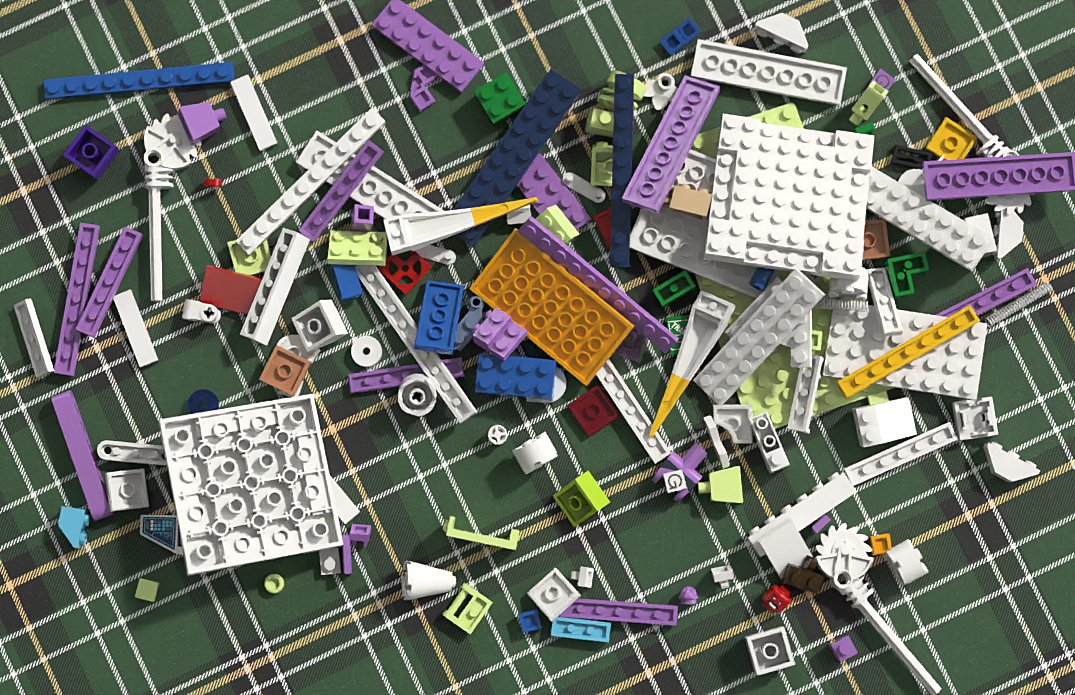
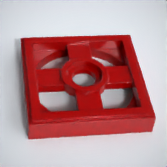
(406, 288)

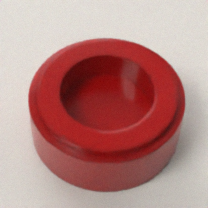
(212, 182)

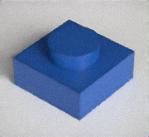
(530, 621)

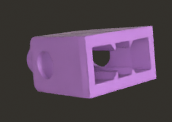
(200, 121)

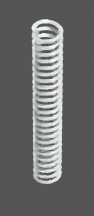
(1043, 291)
(838, 307)

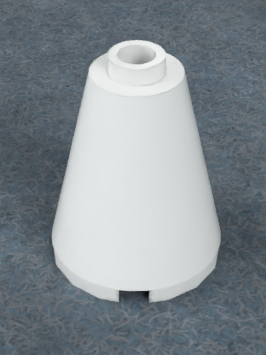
(425, 581)

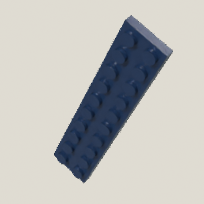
(518, 148)

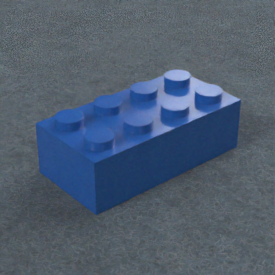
(516, 377)

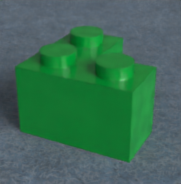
(900, 271)

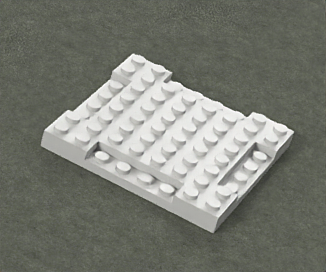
(789, 198)
(250, 483)

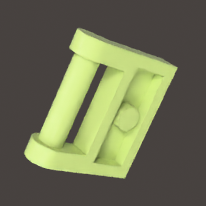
(472, 613)

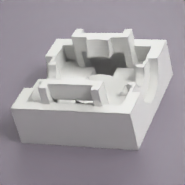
(972, 418)

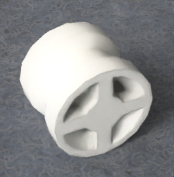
(496, 432)

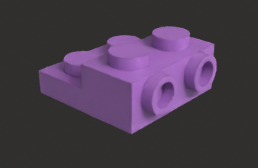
(498, 334)

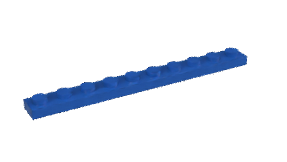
(138, 80)

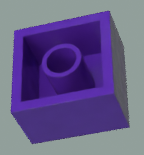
(91, 152)

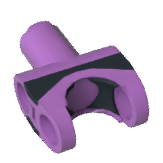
(688, 464)

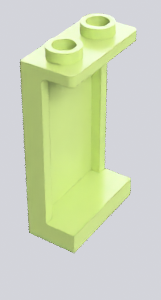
(508, 544)

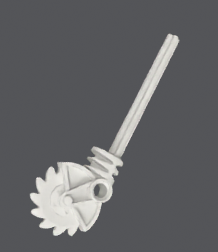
(991, 146)
(173, 149)
(846, 555)

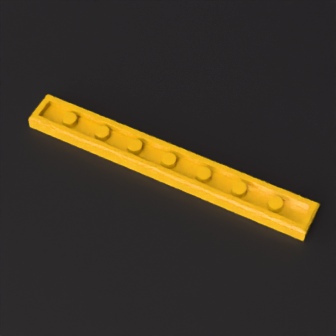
(908, 351)

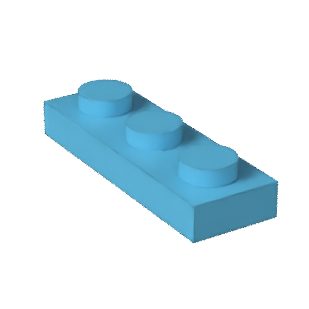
(581, 629)

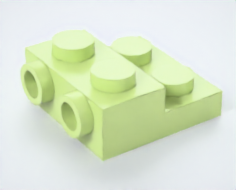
(601, 164)

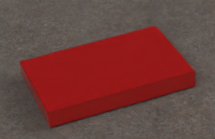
(229, 289)

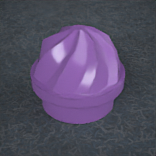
(688, 595)

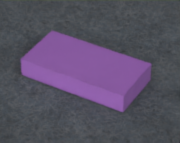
(346, 549)

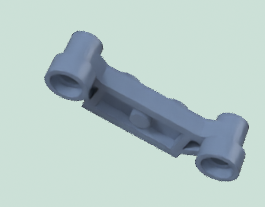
(467, 324)

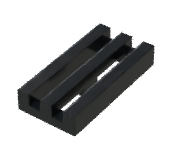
(910, 150)

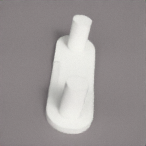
(583, 187)
(437, 254)

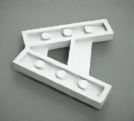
(798, 339)

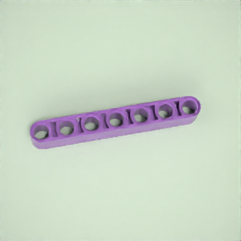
(82, 454)

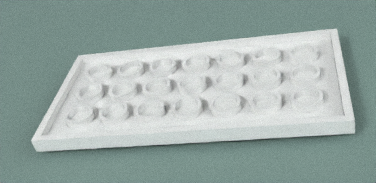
(945, 370)

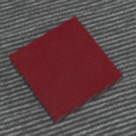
(593, 410)

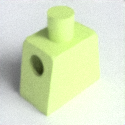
(872, 98)
(600, 122)
(723, 486)

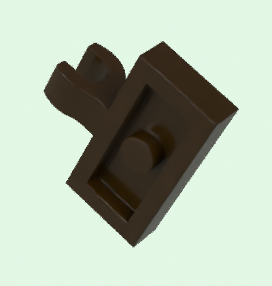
(803, 576)

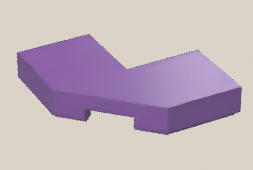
(419, 93)

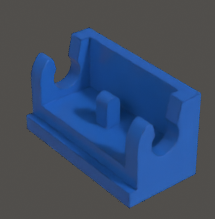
(346, 281)

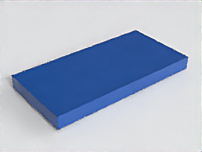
(439, 317)

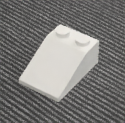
(884, 422)

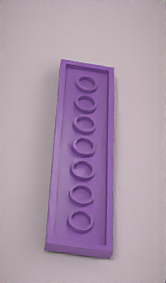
(670, 144)
(999, 176)

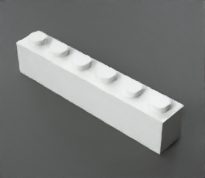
(275, 286)
(807, 507)

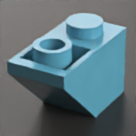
(73, 524)

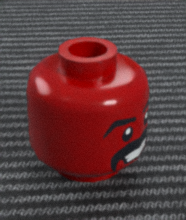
(776, 599)

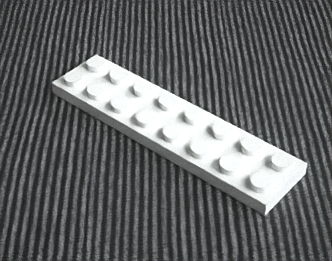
(768, 72)
(375, 190)
(926, 220)
(759, 337)

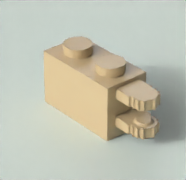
(689, 201)

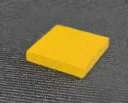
(951, 141)

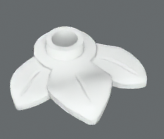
(661, 94)

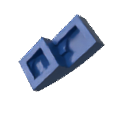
(680, 36)

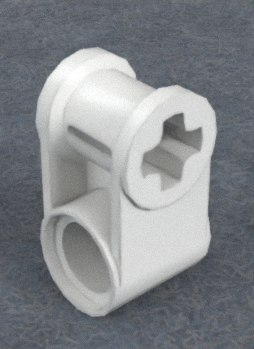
(198, 312)

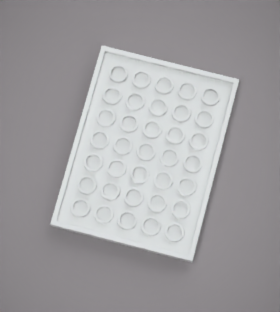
(682, 238)

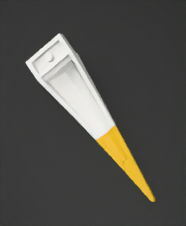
(422, 229)
(704, 327)

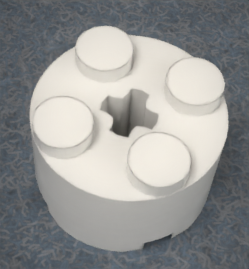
(849, 289)
(412, 404)
(535, 453)
(906, 562)

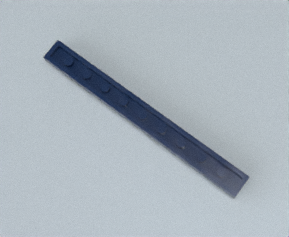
(621, 169)

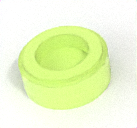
(274, 583)

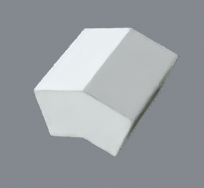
(519, 215)

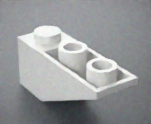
(768, 442)

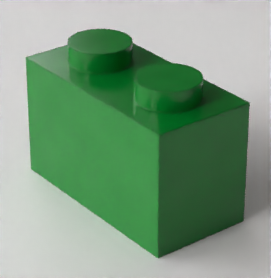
(673, 289)

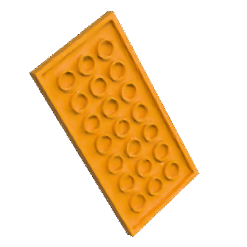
(552, 306)

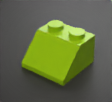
(581, 498)

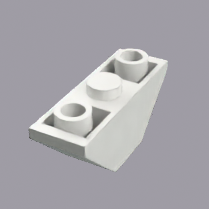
(783, 31)
(1007, 232)
(1008, 465)

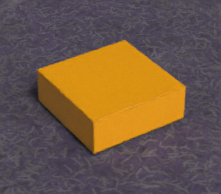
(880, 543)

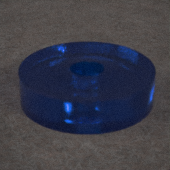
(203, 395)

